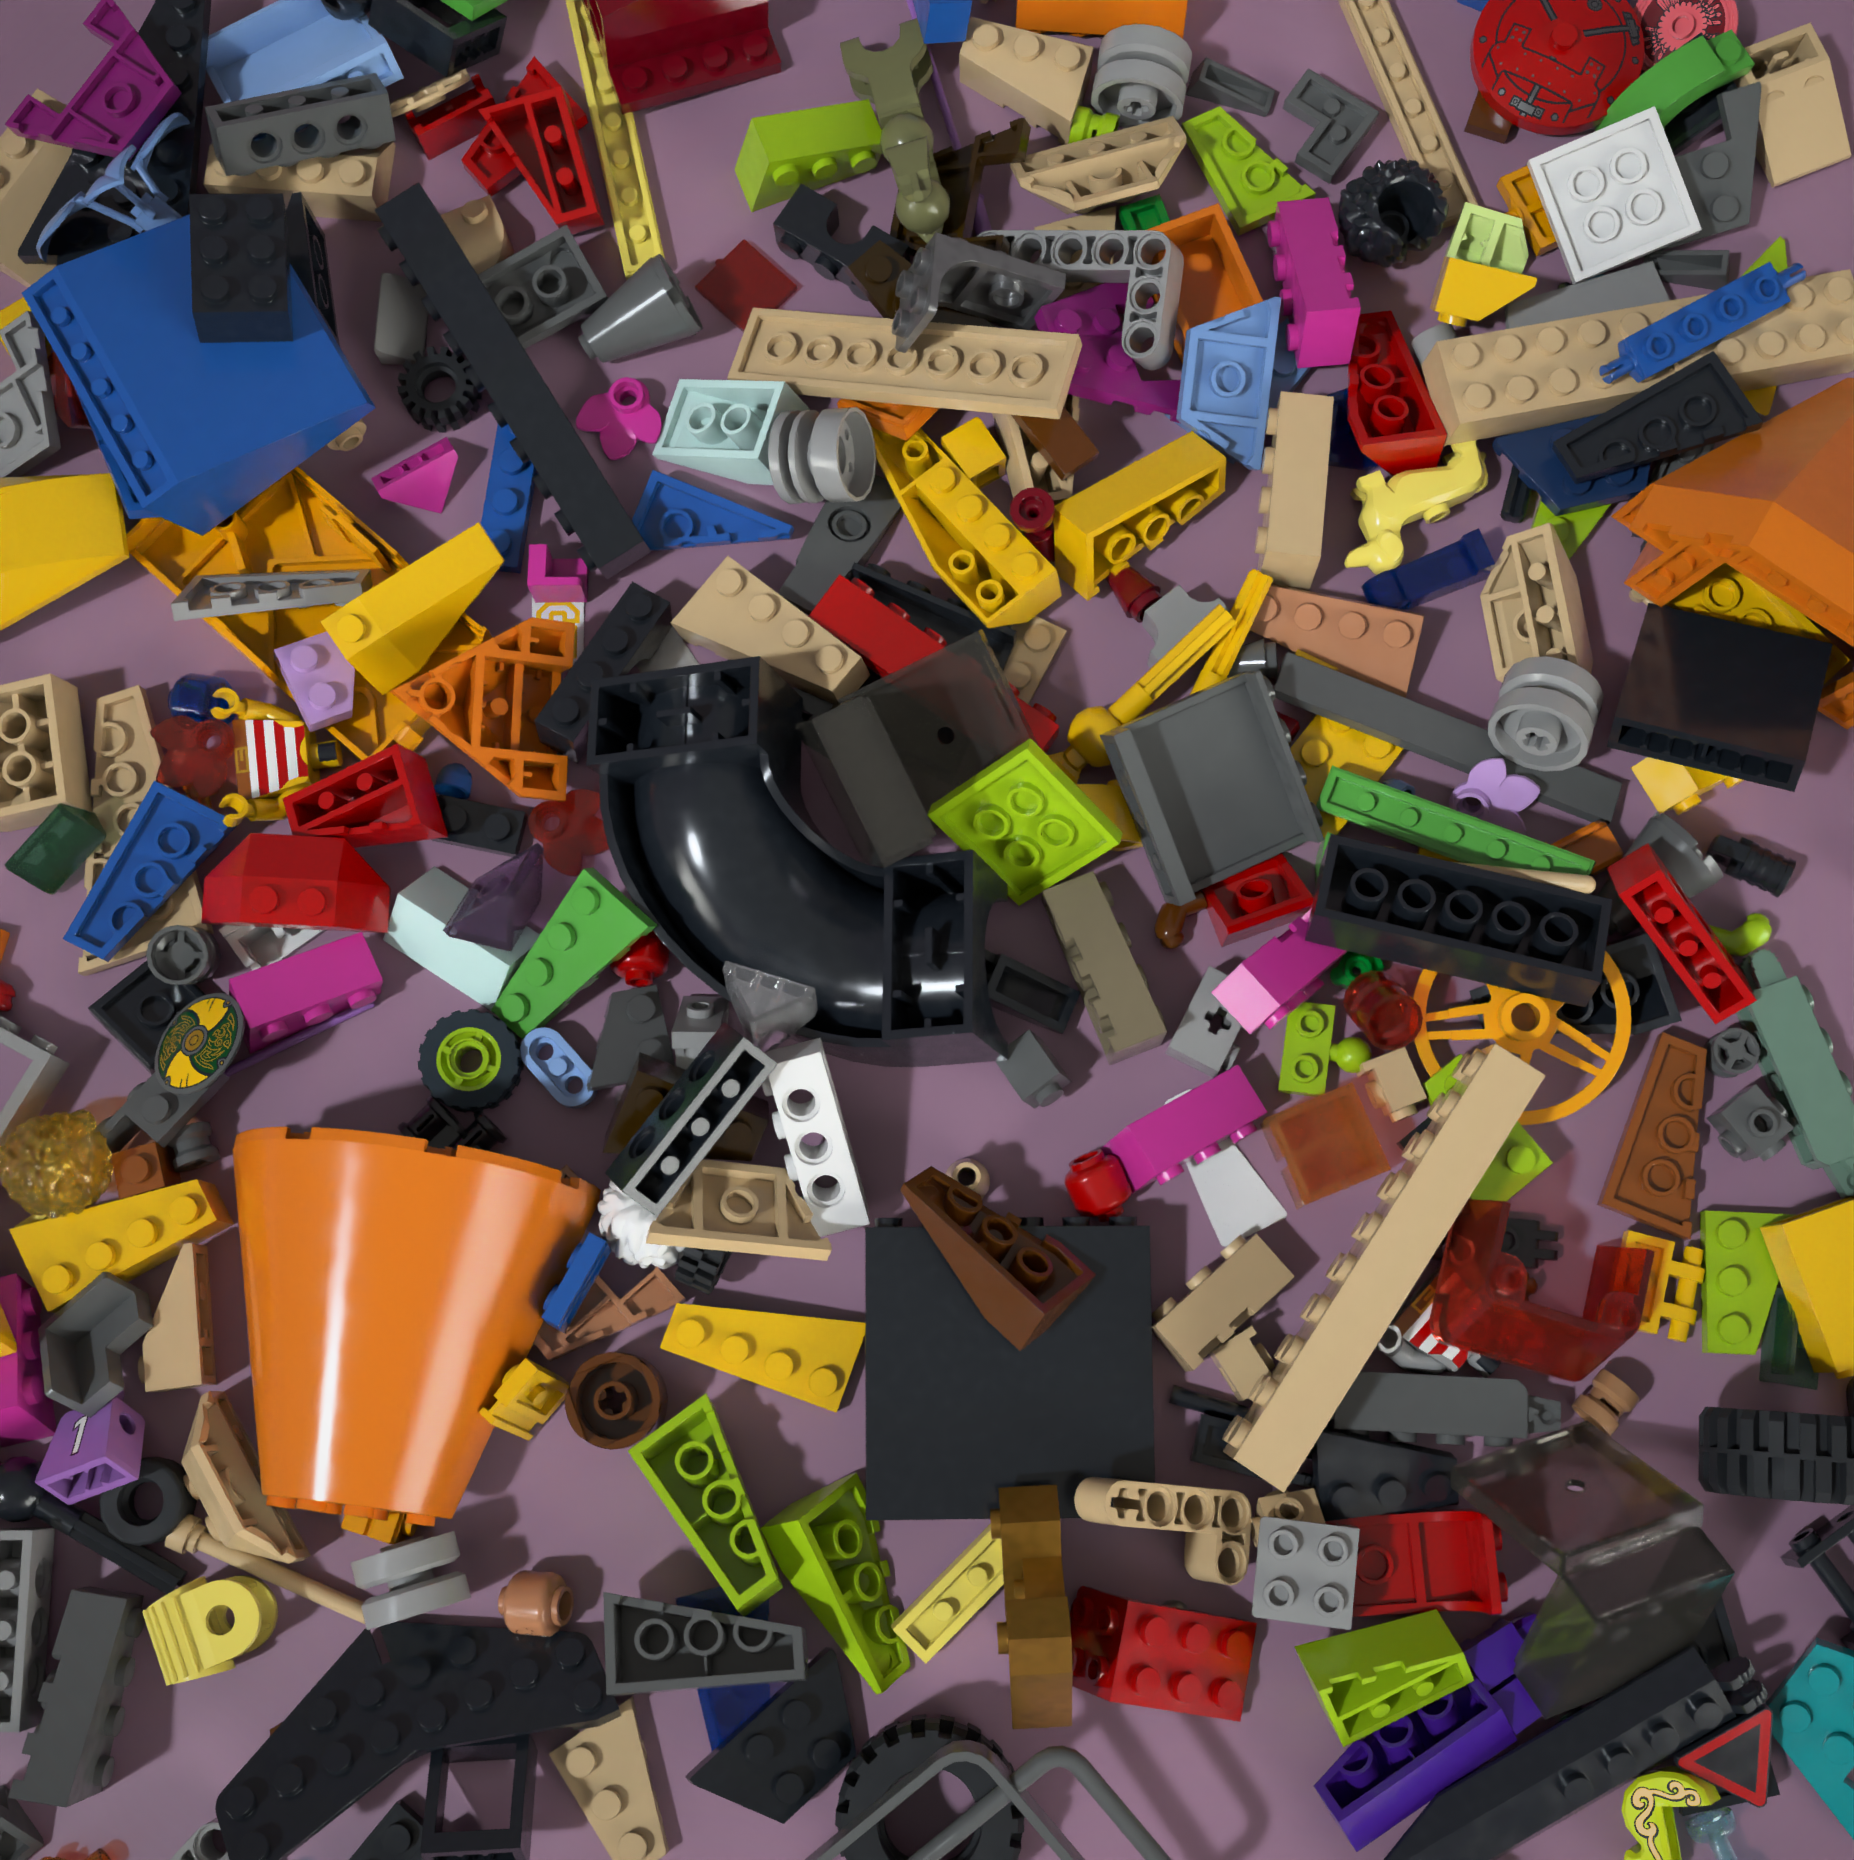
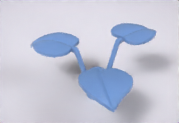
(148, 210)

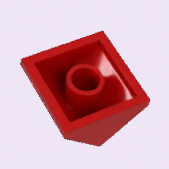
(1256, 900)

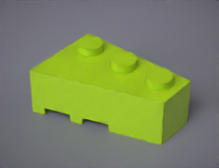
(806, 148)
(1383, 1672)

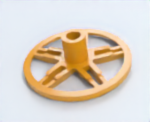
(1527, 1023)

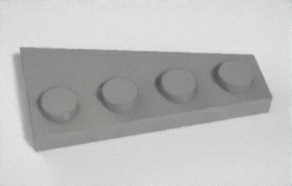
(267, 591)

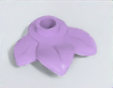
(1499, 795)

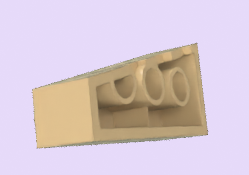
(1295, 490)

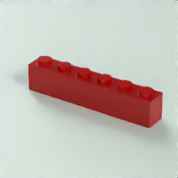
(891, 642)

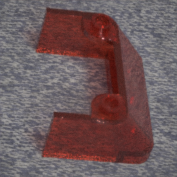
(1484, 1308)

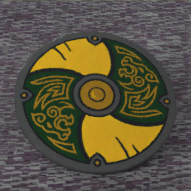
(199, 1044)

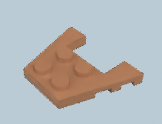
(605, 1313)

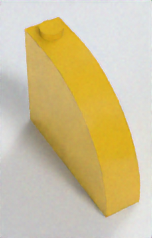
(1817, 1276)

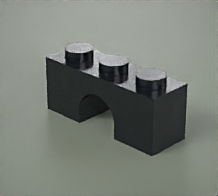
(806, 232)

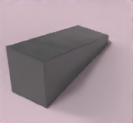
(1229, 88)
(1692, 267)

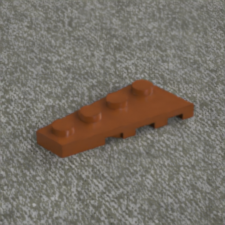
(1658, 1146)

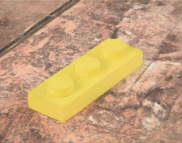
(952, 1597)

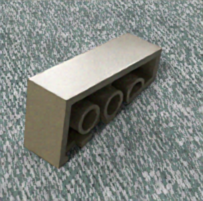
(1104, 968)

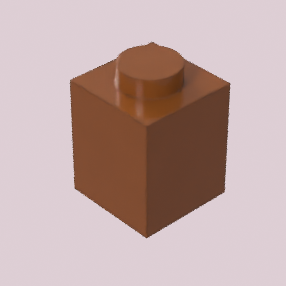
(144, 1169)

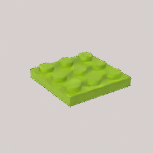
(1026, 821)

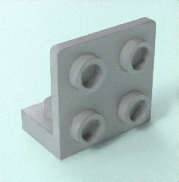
(1305, 1572)

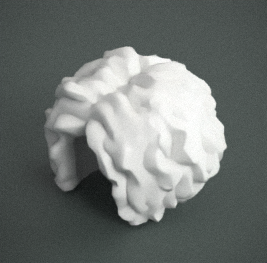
(626, 1226)

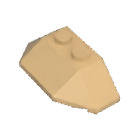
(1103, 167)
(1534, 603)
(226, 1479)

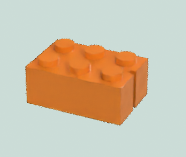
(1213, 272)

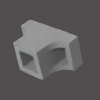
(1172, 619)
(695, 1025)

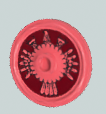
(1675, 22)

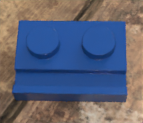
(582, 1271)

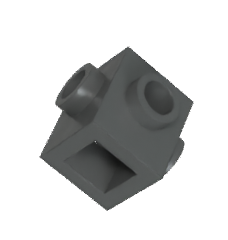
(1751, 1124)

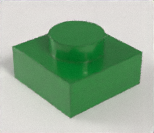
(1143, 214)

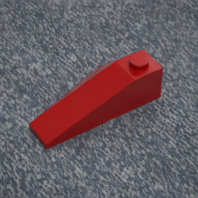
(1389, 400)

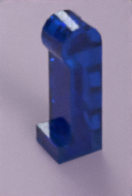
(1432, 575)

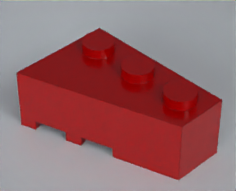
(371, 802)

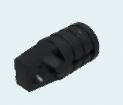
(1752, 863)

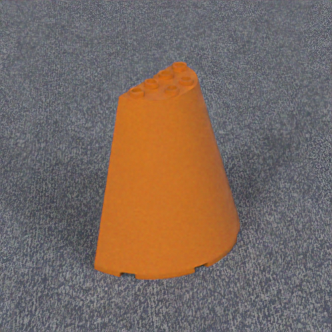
(389, 1308)

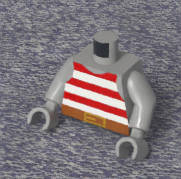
(1413, 1346)

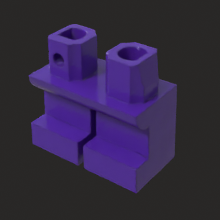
(1492, 1662)

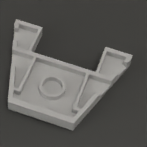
(26, 400)

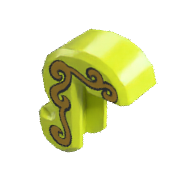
(1650, 1813)

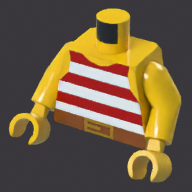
(271, 757)

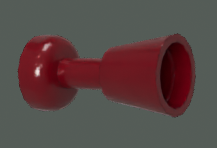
(1033, 514)

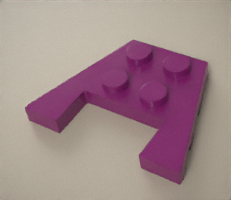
(115, 104)
(1103, 367)

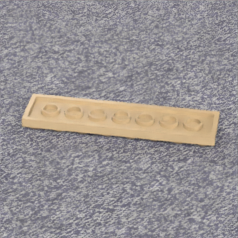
(943, 368)

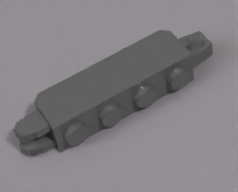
(1445, 1408)

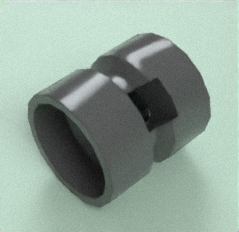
(183, 955)

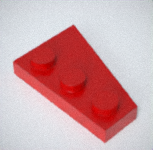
(487, 158)

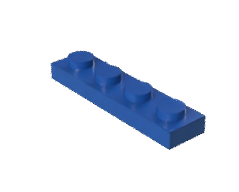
(508, 501)

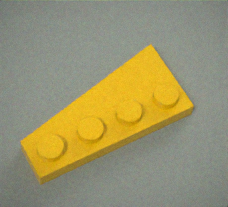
(779, 1351)

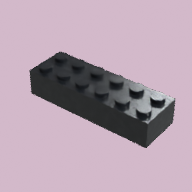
(1460, 920)

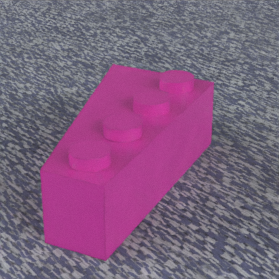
(1314, 283)

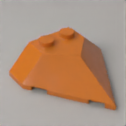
(490, 703)

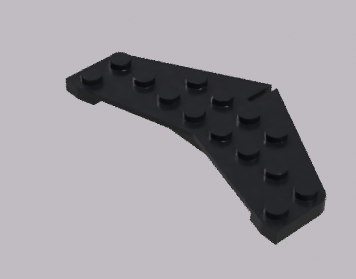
(373, 1717)

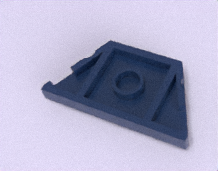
(1543, 472)

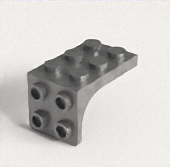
(973, 282)

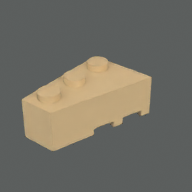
(1027, 72)

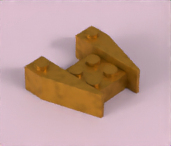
(1035, 1606)

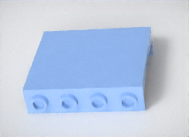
(294, 48)

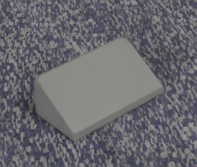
(400, 320)

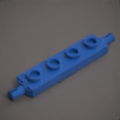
(1702, 322)

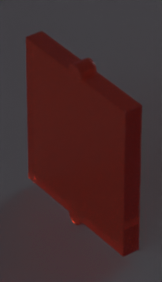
(744, 282)

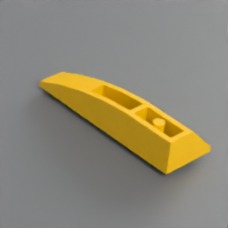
(966, 534)

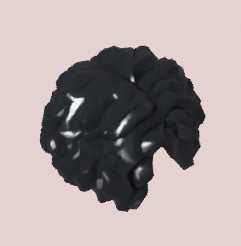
(1391, 211)

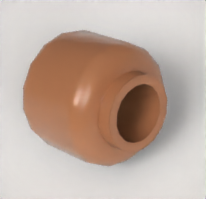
(536, 1603)

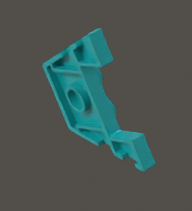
(1817, 1723)

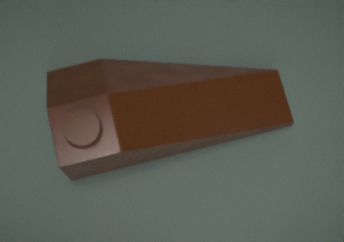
(1007, 1271)

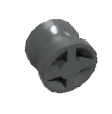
(1741, 1053)
(193, 1147)

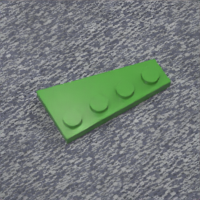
(579, 941)

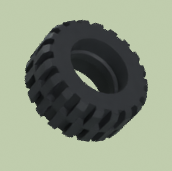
(1777, 1455)
(898, 1753)

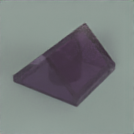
(500, 902)

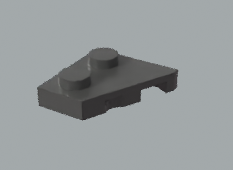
(631, 1026)

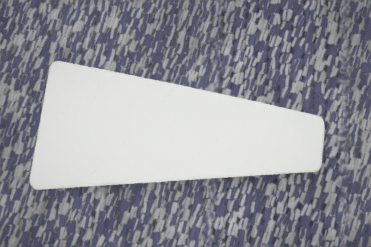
(1233, 1193)

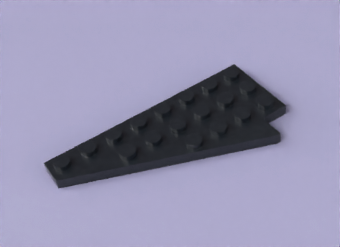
(179, 40)

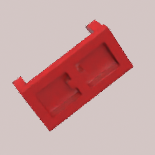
(451, 121)

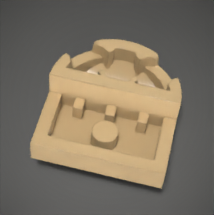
(480, 233)

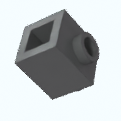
(1034, 1071)

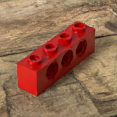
(1681, 933)

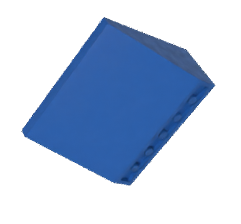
(187, 418)

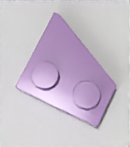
(318, 680)

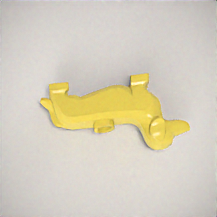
(1411, 497)

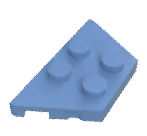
(1229, 380)

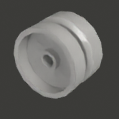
(1141, 74)
(1545, 713)
(410, 1579)

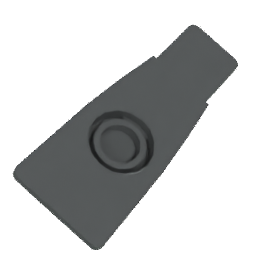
(838, 539)

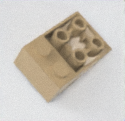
(1799, 106)

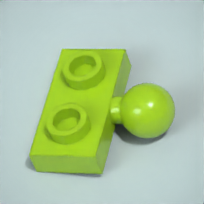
(1310, 1049)

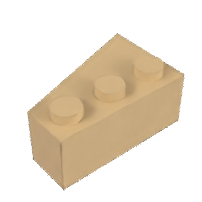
(1024, 462)
(1219, 1301)

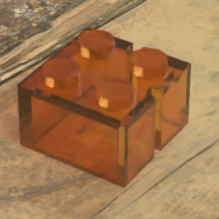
(1325, 1145)

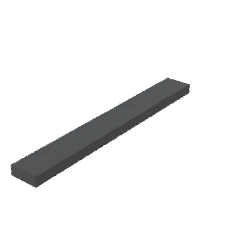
(1433, 734)

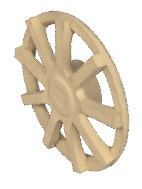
(429, 95)

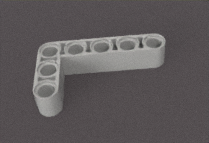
(1133, 268)

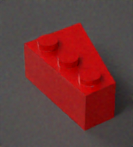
(548, 151)

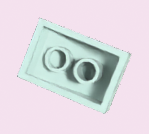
(724, 426)

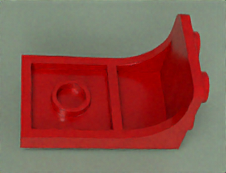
(1427, 1563)
(1160, 1655)

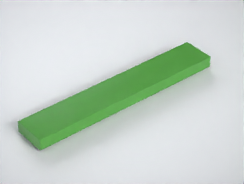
(1440, 827)

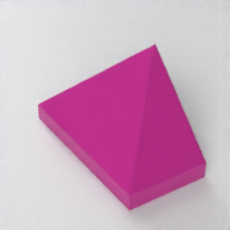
(421, 478)

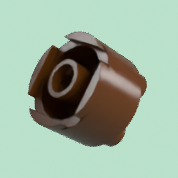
(593, 1387)

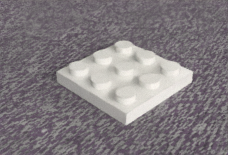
(1614, 195)

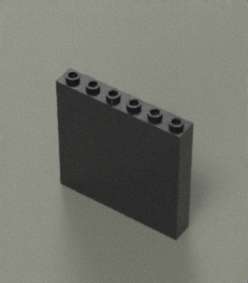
(970, 1413)

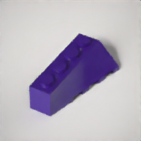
(1412, 1761)

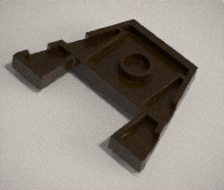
(961, 178)

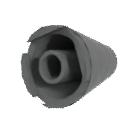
(640, 315)
(1679, 855)

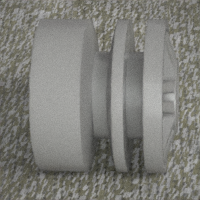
(822, 455)

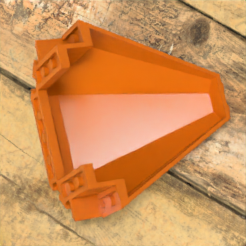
(1772, 510)

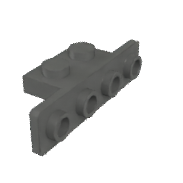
(154, 1112)

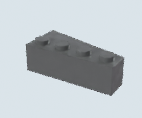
(82, 1699)

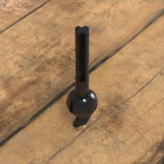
(24, 1499)

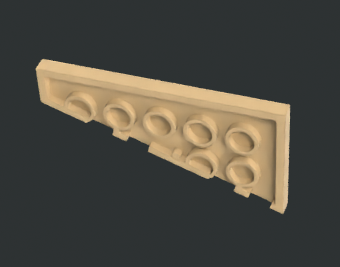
(123, 775)

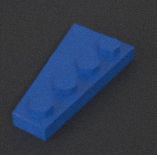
(150, 862)

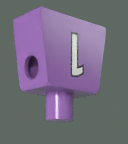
(93, 1452)

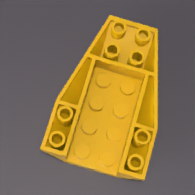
(55, 538)

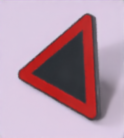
(1735, 1756)

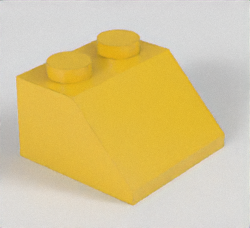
(1475, 290)

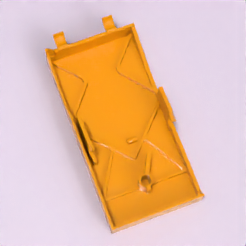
(296, 530)

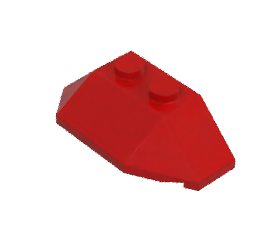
(296, 886)

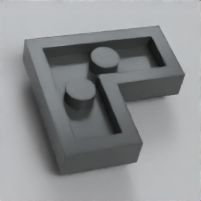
(1338, 123)

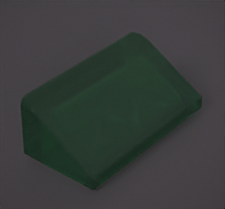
(57, 848)
(1782, 1349)

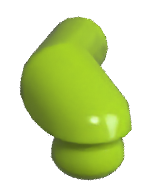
(1747, 937)

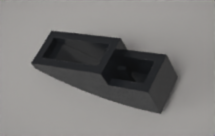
(1028, 993)

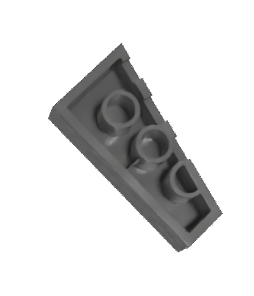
(687, 1648)

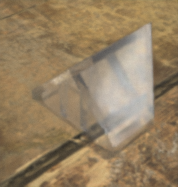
(768, 1005)

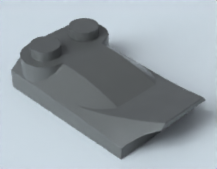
(544, 287)

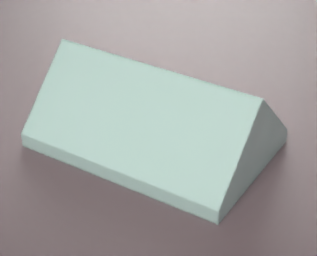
(418, 933)

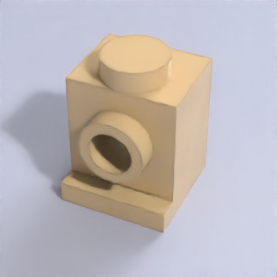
(1393, 1084)
(1242, 1362)

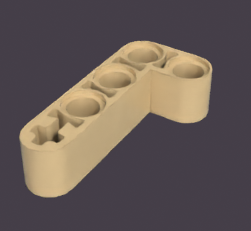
(1214, 1520)

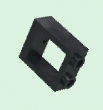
(433, 43)
(482, 1844)

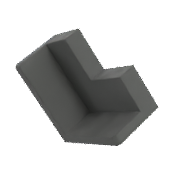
(86, 1339)

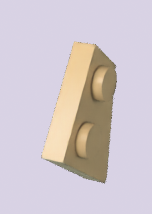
(1032, 655)

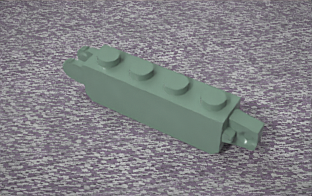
(1801, 1069)

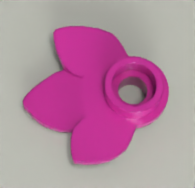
(620, 424)

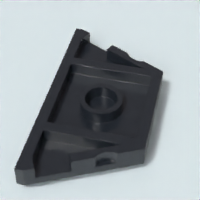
(784, 1746)

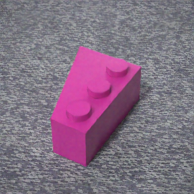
(1276, 978)
(305, 990)
(1187, 1129)
(24, 1407)

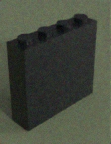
(1721, 697)

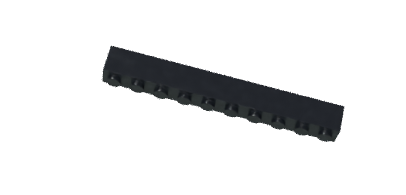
(512, 381)

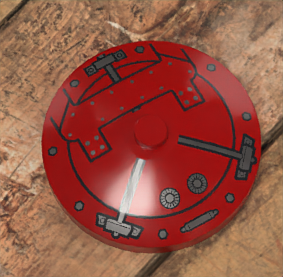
(1555, 61)

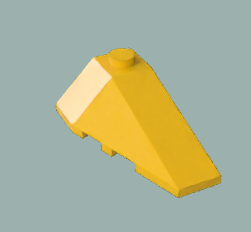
(406, 617)

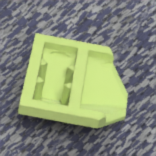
(1489, 239)

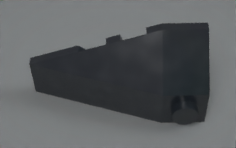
(1646, 984)

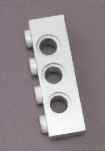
(807, 1068)

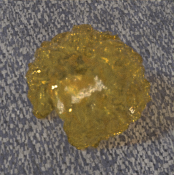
(56, 1163)

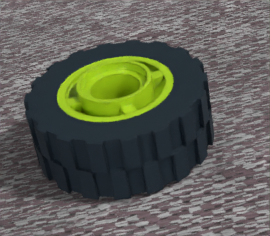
(449, 1042)

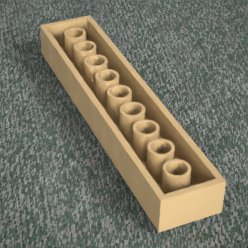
(1551, 369)
(1382, 1264)

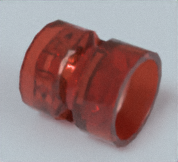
(1383, 1010)

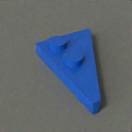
(687, 517)

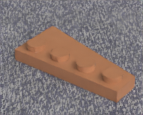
(1353, 635)

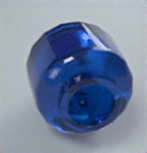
(193, 697)

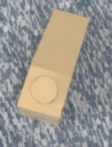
(181, 1342)

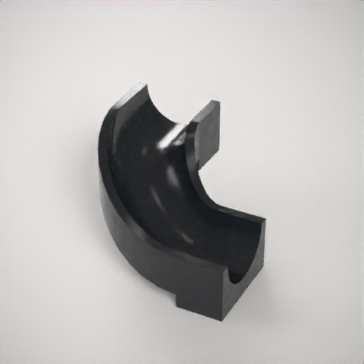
(734, 870)

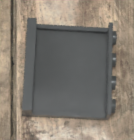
(1212, 784)

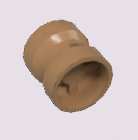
(1605, 1402)

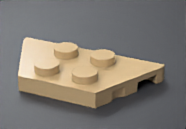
(739, 1211)

